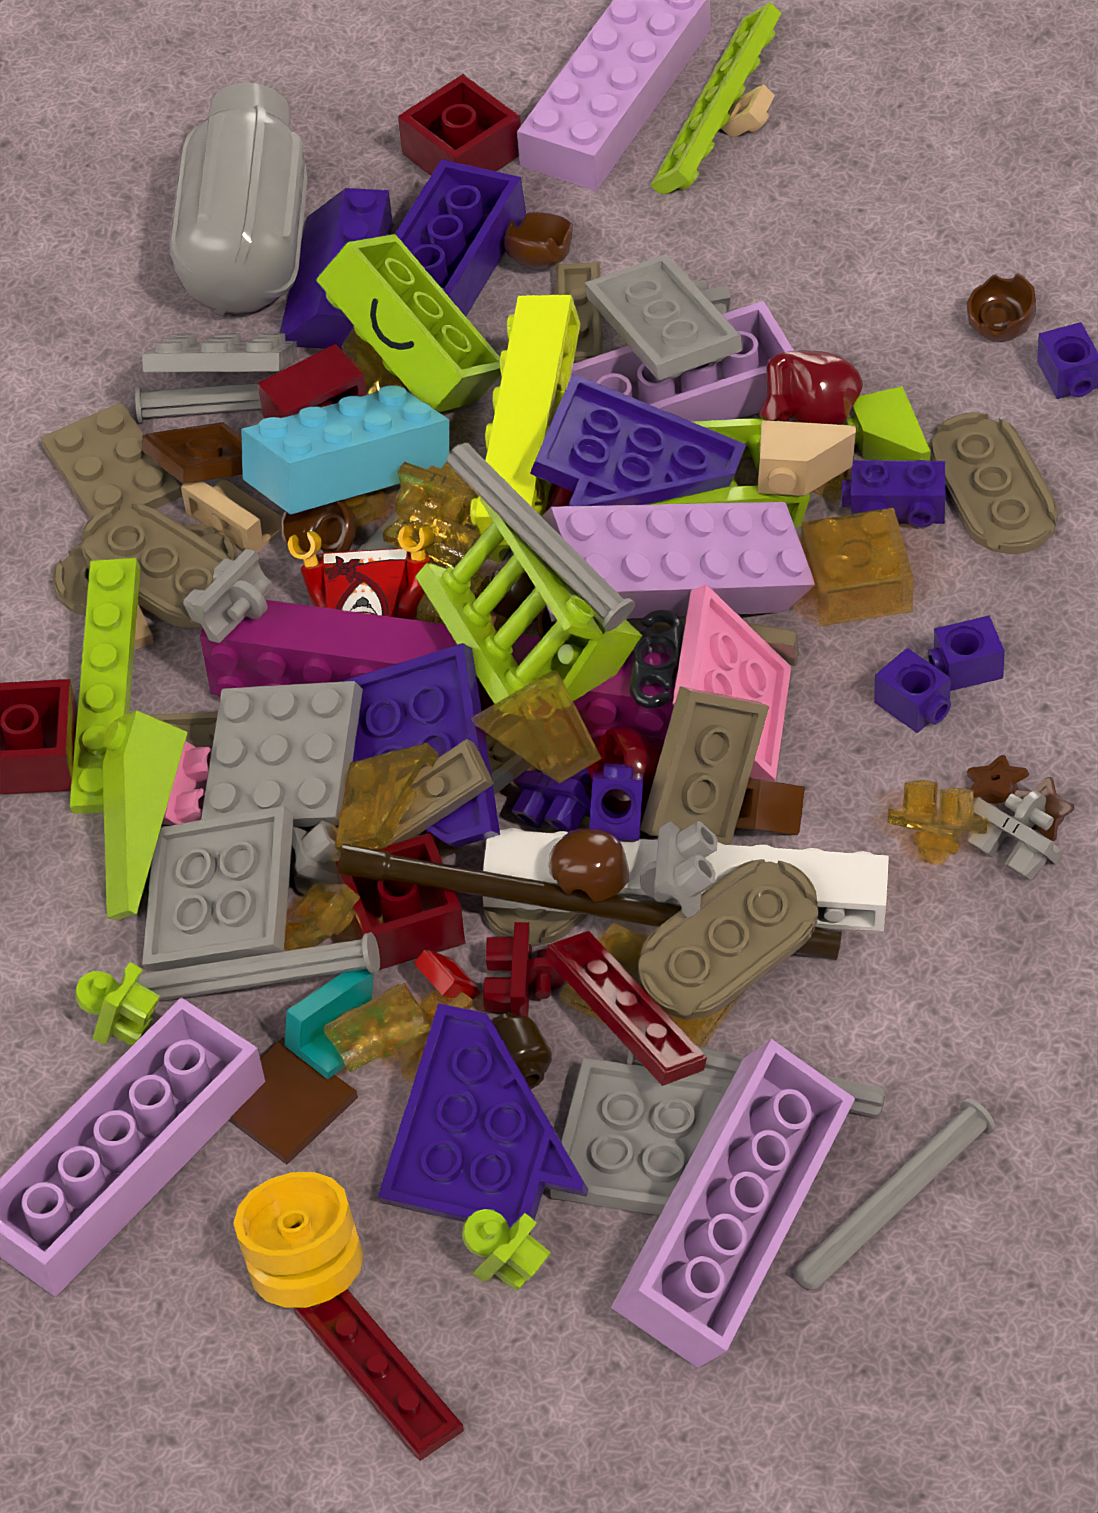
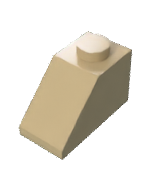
(802, 456)

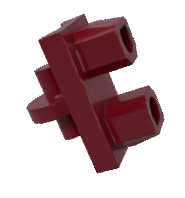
(515, 955)

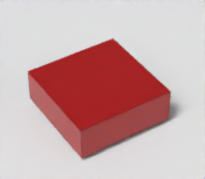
(446, 975)

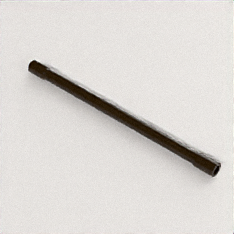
(383, 866)

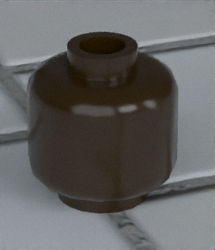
(525, 1045)

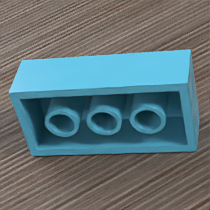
(342, 448)

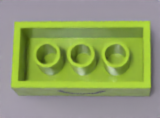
(410, 322)

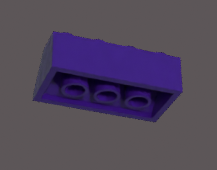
(345, 218)
(461, 227)

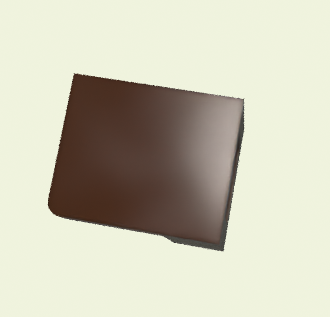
(771, 807)

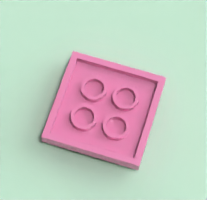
(731, 659)

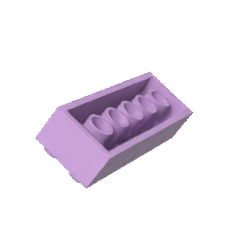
(611, 88)
(708, 392)
(667, 550)
(122, 1143)
(733, 1204)

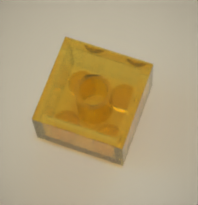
(857, 567)

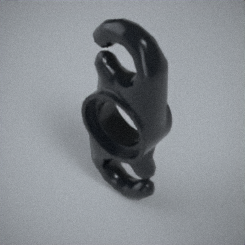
(646, 674)

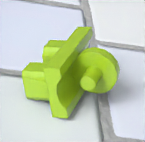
(121, 1009)
(509, 1251)

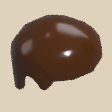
(539, 240)
(1000, 302)
(331, 522)
(589, 862)

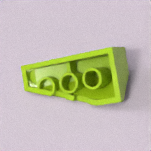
(136, 791)

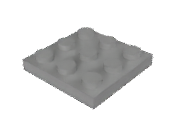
(220, 353)
(283, 750)
(219, 889)
(634, 1133)

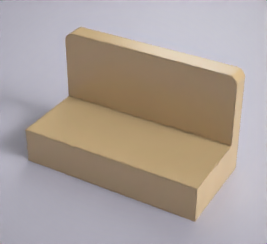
(232, 513)

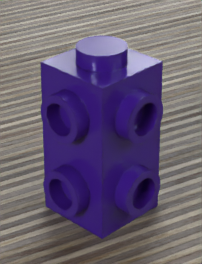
(909, 487)

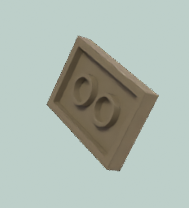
(106, 463)
(705, 762)

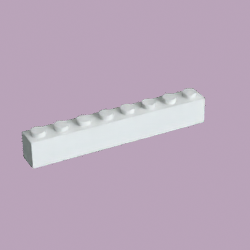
(847, 885)

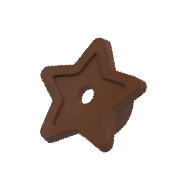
(996, 780)
(1054, 806)

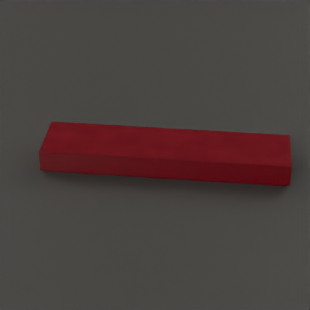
(626, 1008)
(382, 1373)

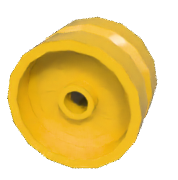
(298, 1239)

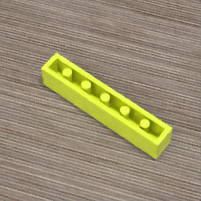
(532, 384)

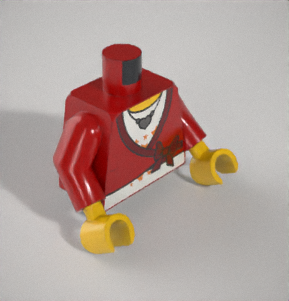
(366, 579)

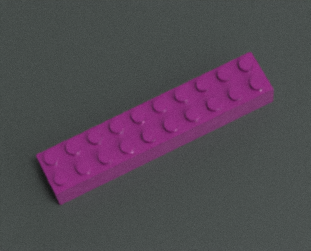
(333, 645)

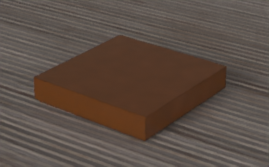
(196, 452)
(291, 1104)

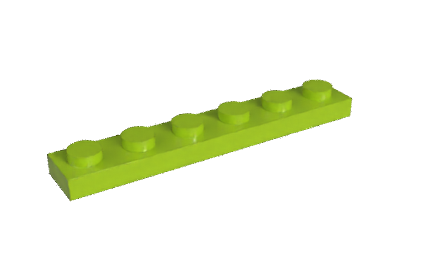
(715, 100)
(104, 673)

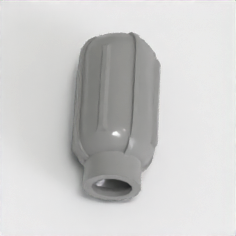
(240, 202)

